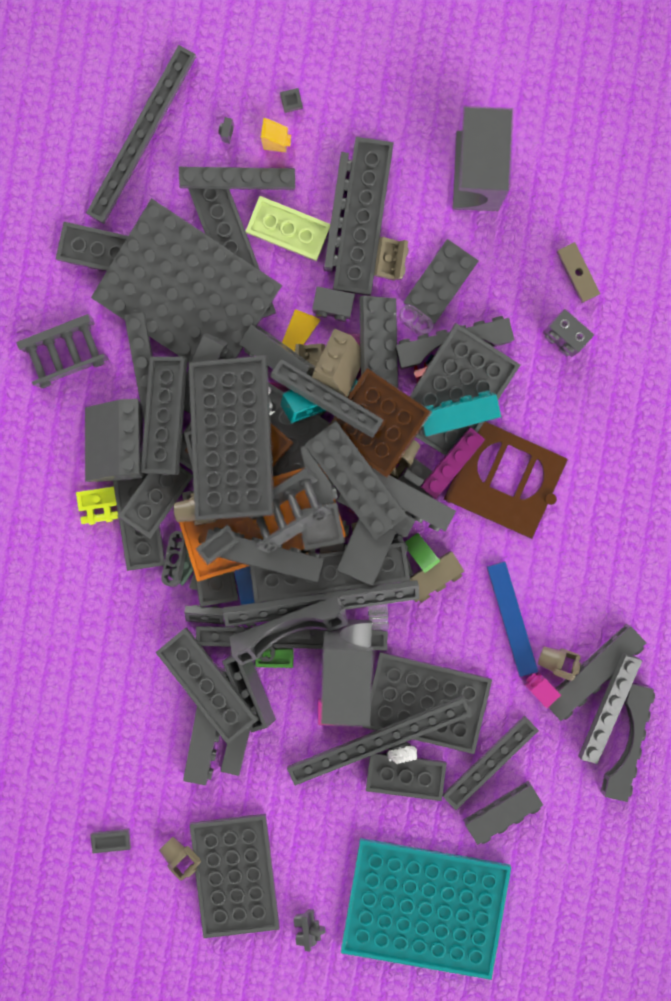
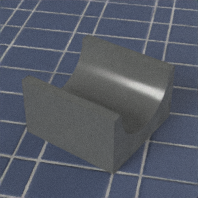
(483, 159)
(347, 674)

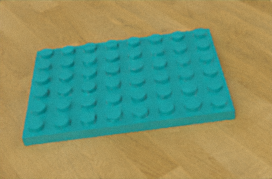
(425, 908)

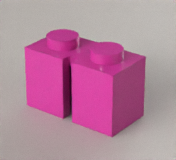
(542, 689)

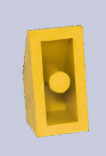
(275, 136)

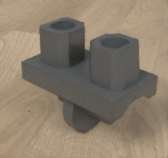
(311, 930)

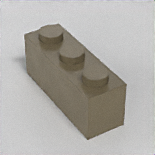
(437, 576)

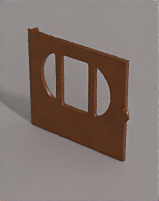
(506, 510)

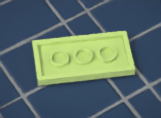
(288, 228)

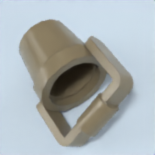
(406, 460)
(185, 512)
(553, 660)
(174, 852)

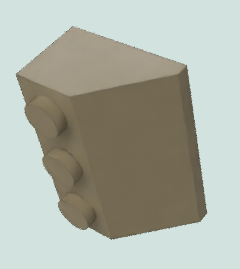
(339, 363)

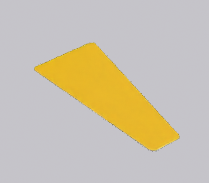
(299, 329)

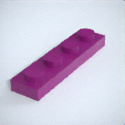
(452, 462)

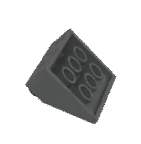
(113, 441)

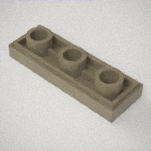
(573, 261)

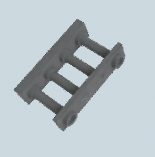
(48, 339)
(287, 491)

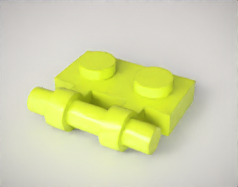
(96, 499)

